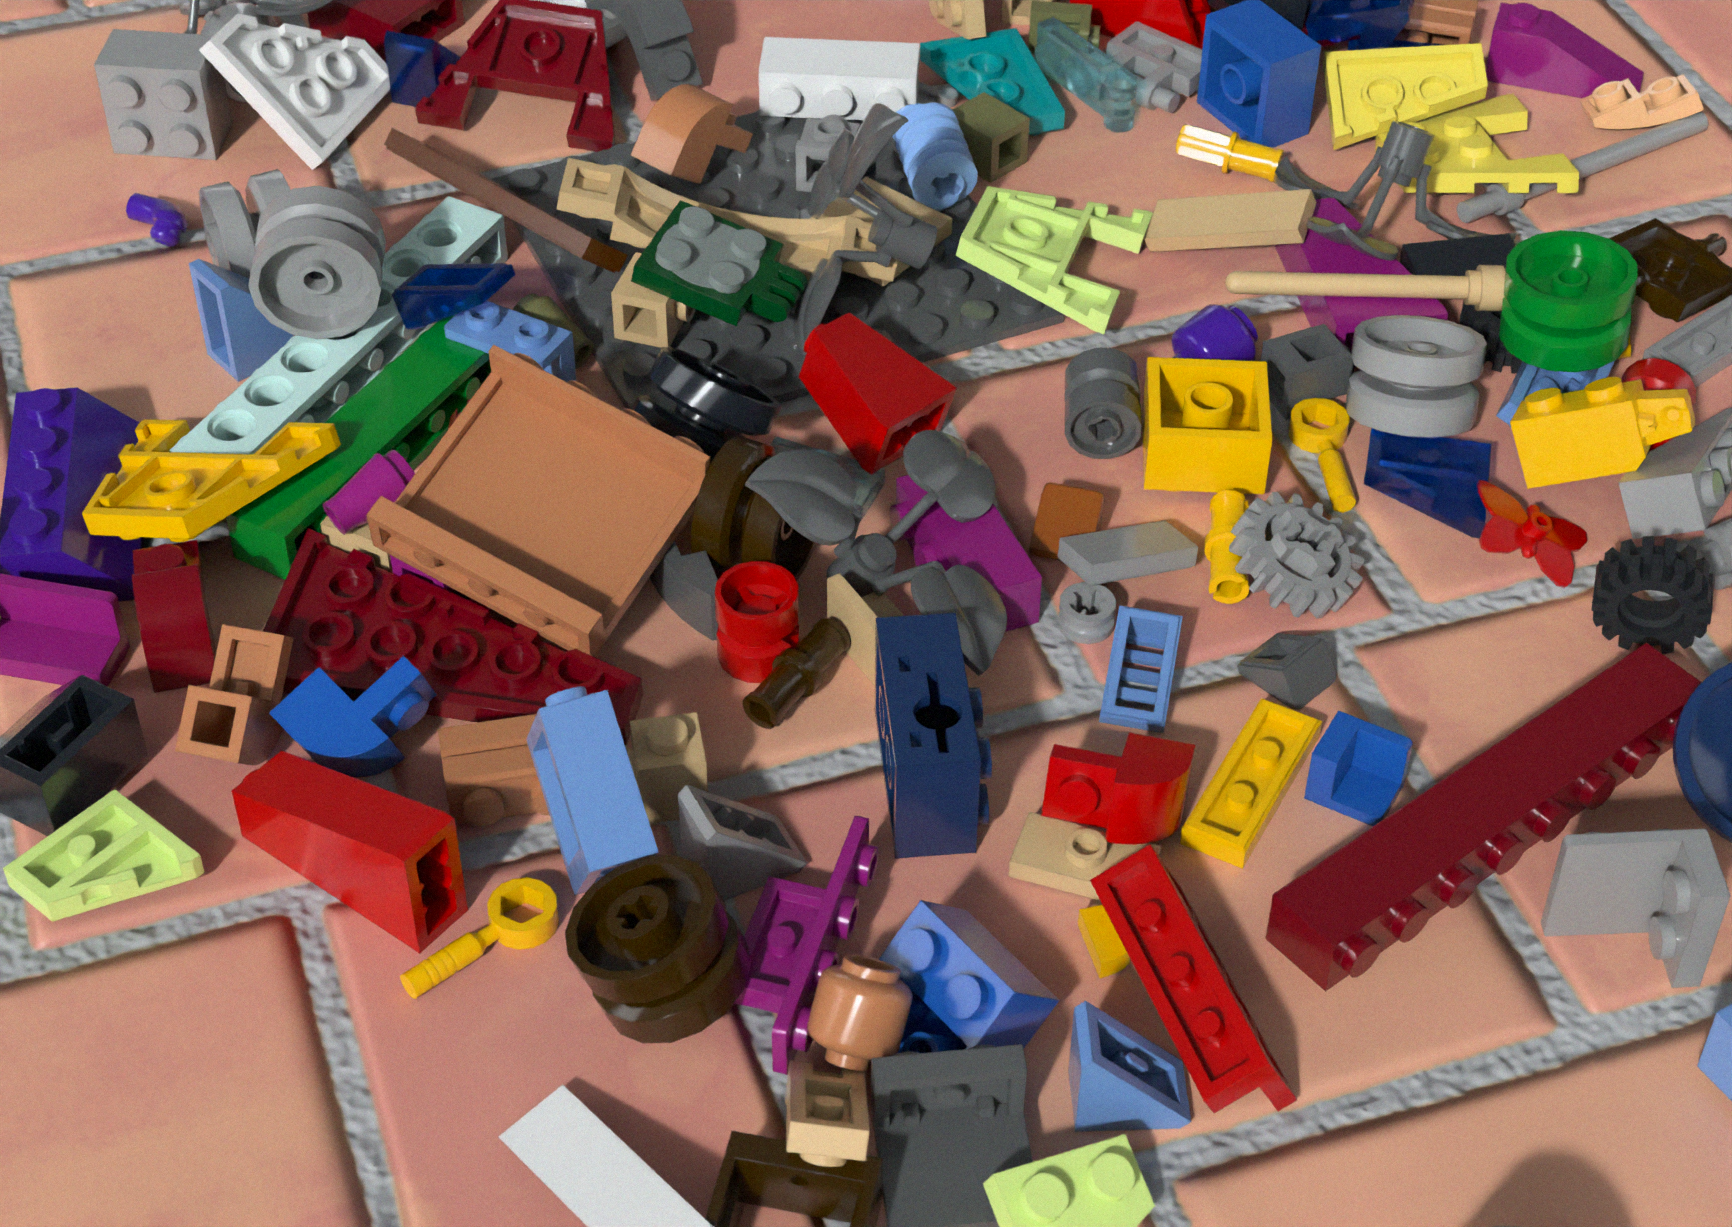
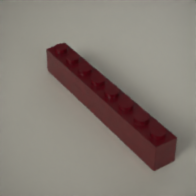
(1479, 819)

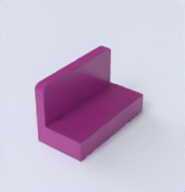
(59, 631)

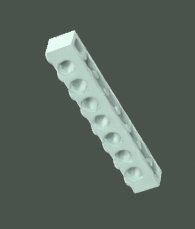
(317, 376)

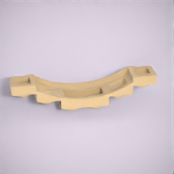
(642, 208)

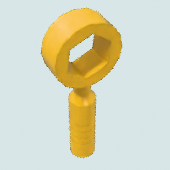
(1325, 443)
(500, 928)

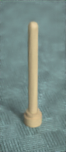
(1478, 287)

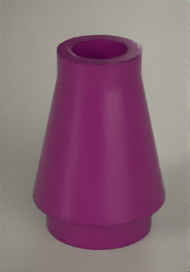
(378, 477)

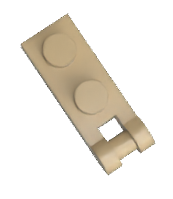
(826, 1114)

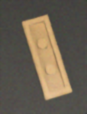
(1230, 220)

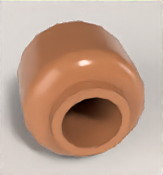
(859, 1011)

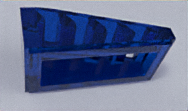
(446, 290)

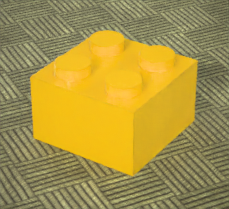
(1206, 425)

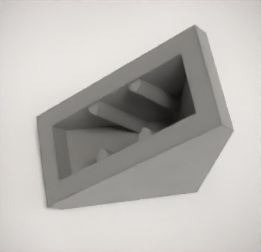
(734, 842)

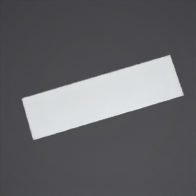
(594, 1168)

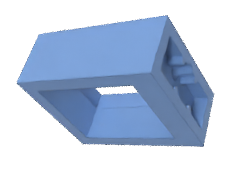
(588, 785)

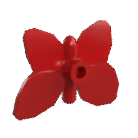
(1533, 532)

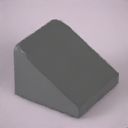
(1290, 668)

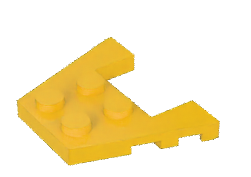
(189, 492)

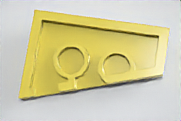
(1398, 84)

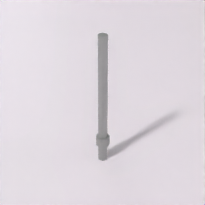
(1500, 202)

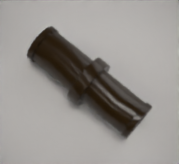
(796, 673)

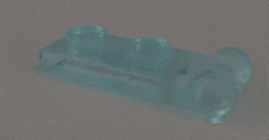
(1087, 73)

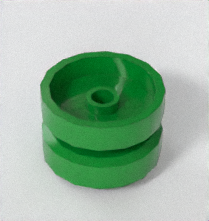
(1567, 301)

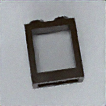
(765, 1175)

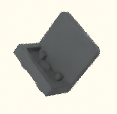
(946, 1129)

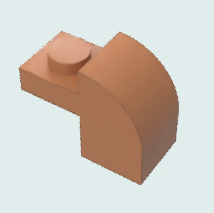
(685, 132)
(233, 715)

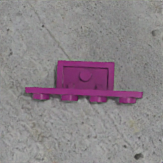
(797, 937)

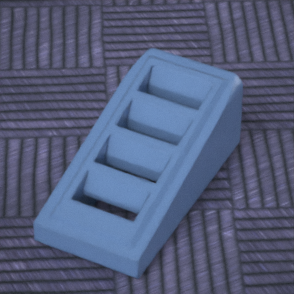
(1149, 630)

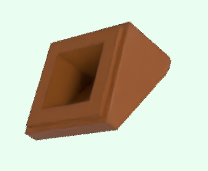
(1064, 513)

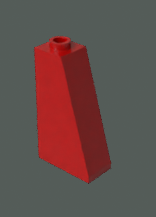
(359, 844)

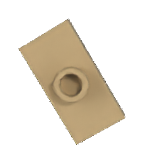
(1065, 854)

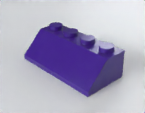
(55, 463)

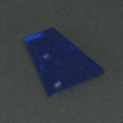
(1431, 476)

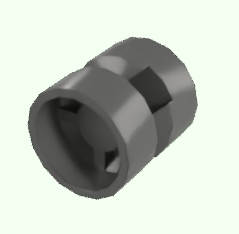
(1102, 403)

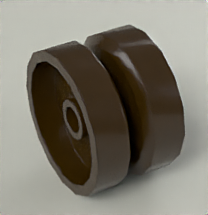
(739, 523)
(658, 948)

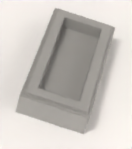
(1127, 552)

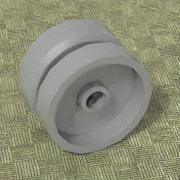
(230, 225)
(317, 262)
(1415, 376)

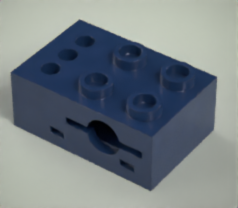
(929, 737)

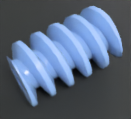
(935, 155)

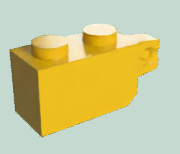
(1595, 429)

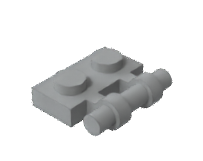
(1164, 61)

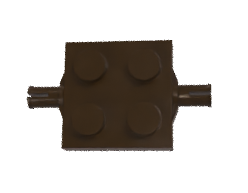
(1675, 271)

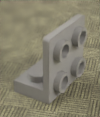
(1642, 884)

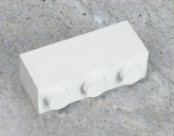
(835, 77)

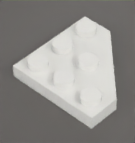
(300, 82)

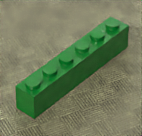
(398, 410)

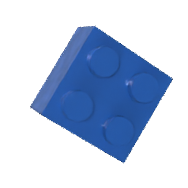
(1258, 73)

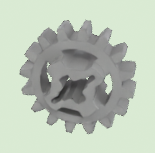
(1300, 558)

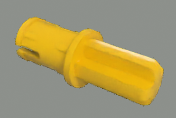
(1228, 152)

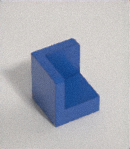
(1358, 769)

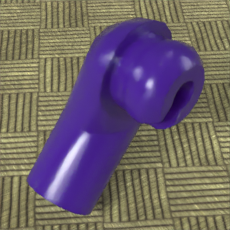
(165, 217)

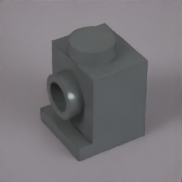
(1306, 367)

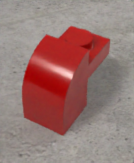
(1131, 796)

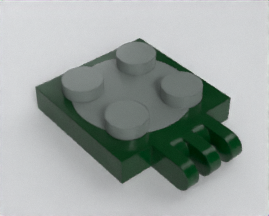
(718, 267)

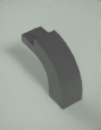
(659, 41)

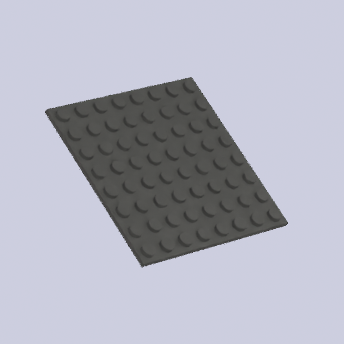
(923, 311)

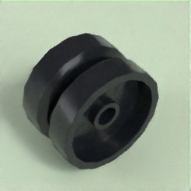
(704, 401)

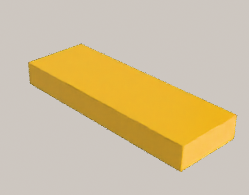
(1251, 783)

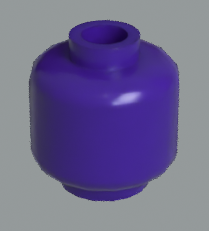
(1216, 335)

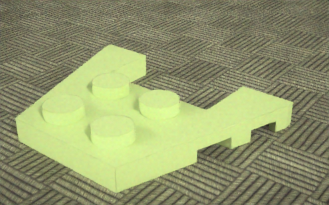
(1033, 243)

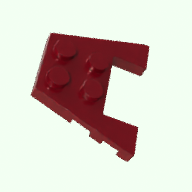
(532, 52)

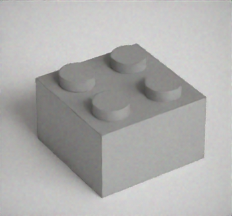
(162, 95)

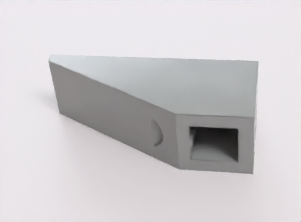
(1681, 481)

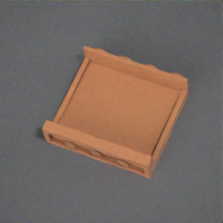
(544, 504)

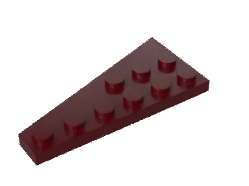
(365, 619)

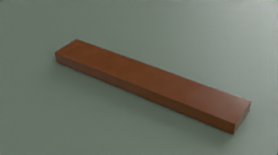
(506, 201)

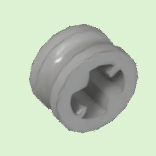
(1083, 627)

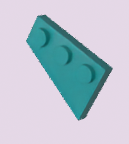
(1002, 69)

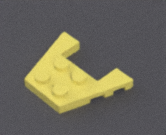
(1467, 155)

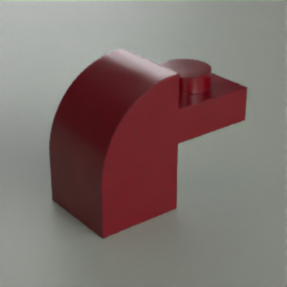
(173, 615)

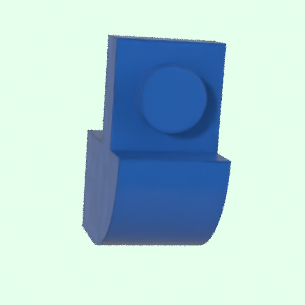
(357, 733)

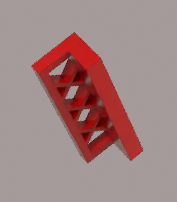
(1189, 983)

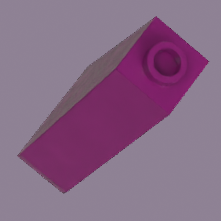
(1345, 313)

